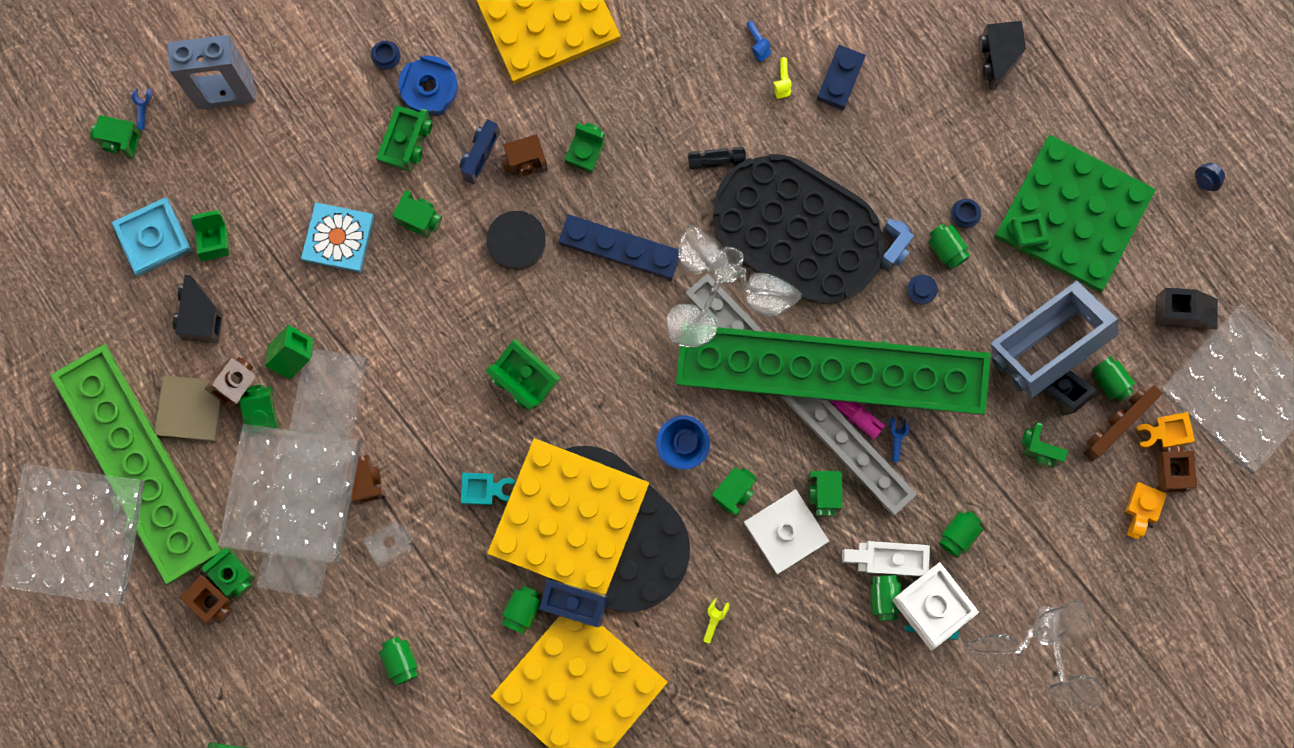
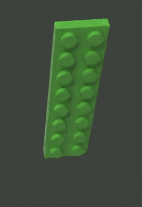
(131, 449)

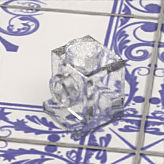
(385, 556)

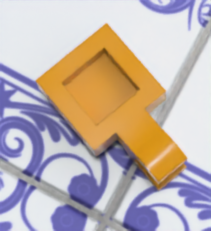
(1145, 506)

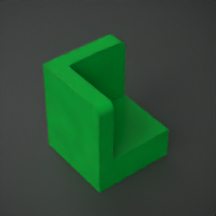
(289, 352)

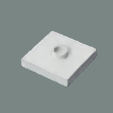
(786, 532)
(935, 606)

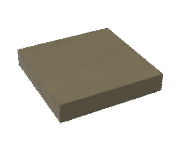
(187, 410)

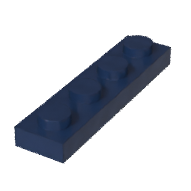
(619, 247)

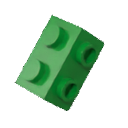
(404, 138)
(523, 376)

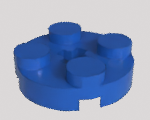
(420, 72)

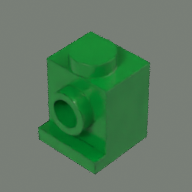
(116, 135)
(416, 215)
(735, 490)
(826, 492)
(242, 576)

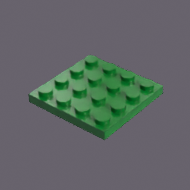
(1086, 212)

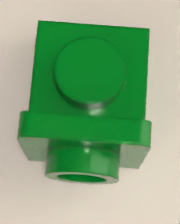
(585, 147)

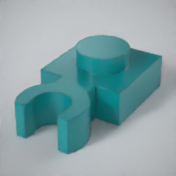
(480, 489)

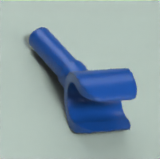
(762, 48)
(141, 107)
(898, 437)

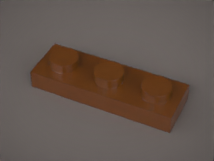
(1121, 421)

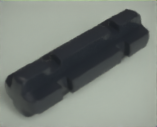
(716, 157)

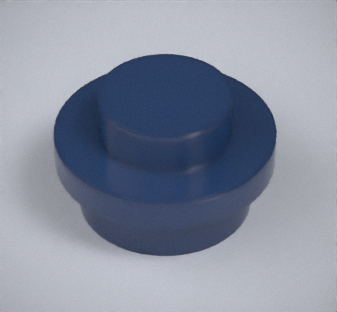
(385, 55)
(1210, 176)
(966, 213)
(922, 289)

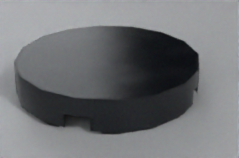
(516, 240)

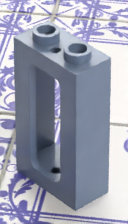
(218, 55)
(1039, 324)

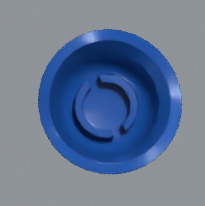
(683, 442)

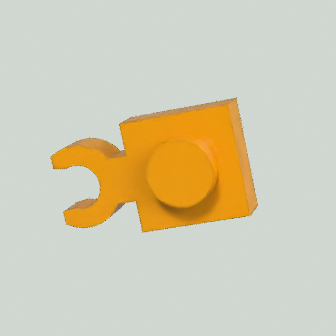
(1171, 431)

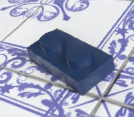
(841, 77)
(484, 140)
(574, 603)

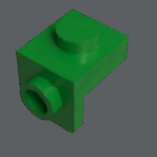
(211, 235)
(258, 406)
(1045, 454)

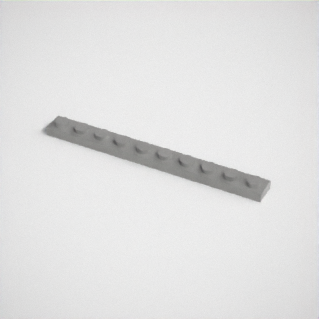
(818, 414)

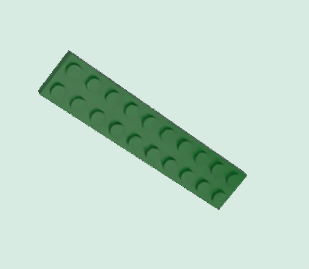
(838, 370)

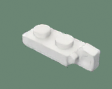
(889, 558)

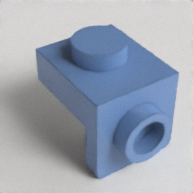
(897, 252)

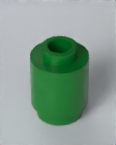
(948, 246)
(1113, 379)
(961, 533)
(882, 593)
(521, 609)
(398, 661)

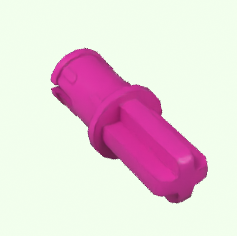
(860, 417)

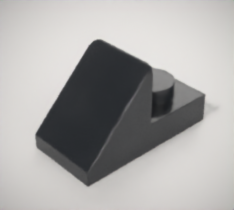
(1070, 393)

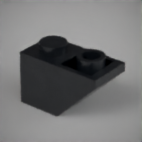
(1003, 48)
(1186, 309)
(198, 315)

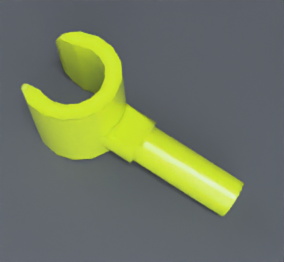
(783, 87)
(715, 616)

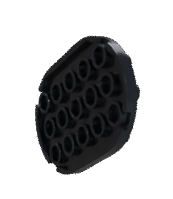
(799, 227)
(655, 549)

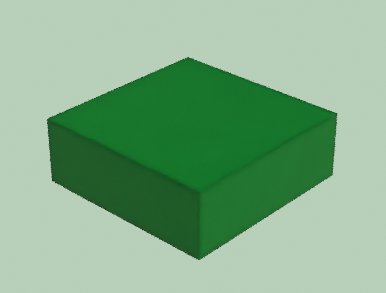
(1030, 231)

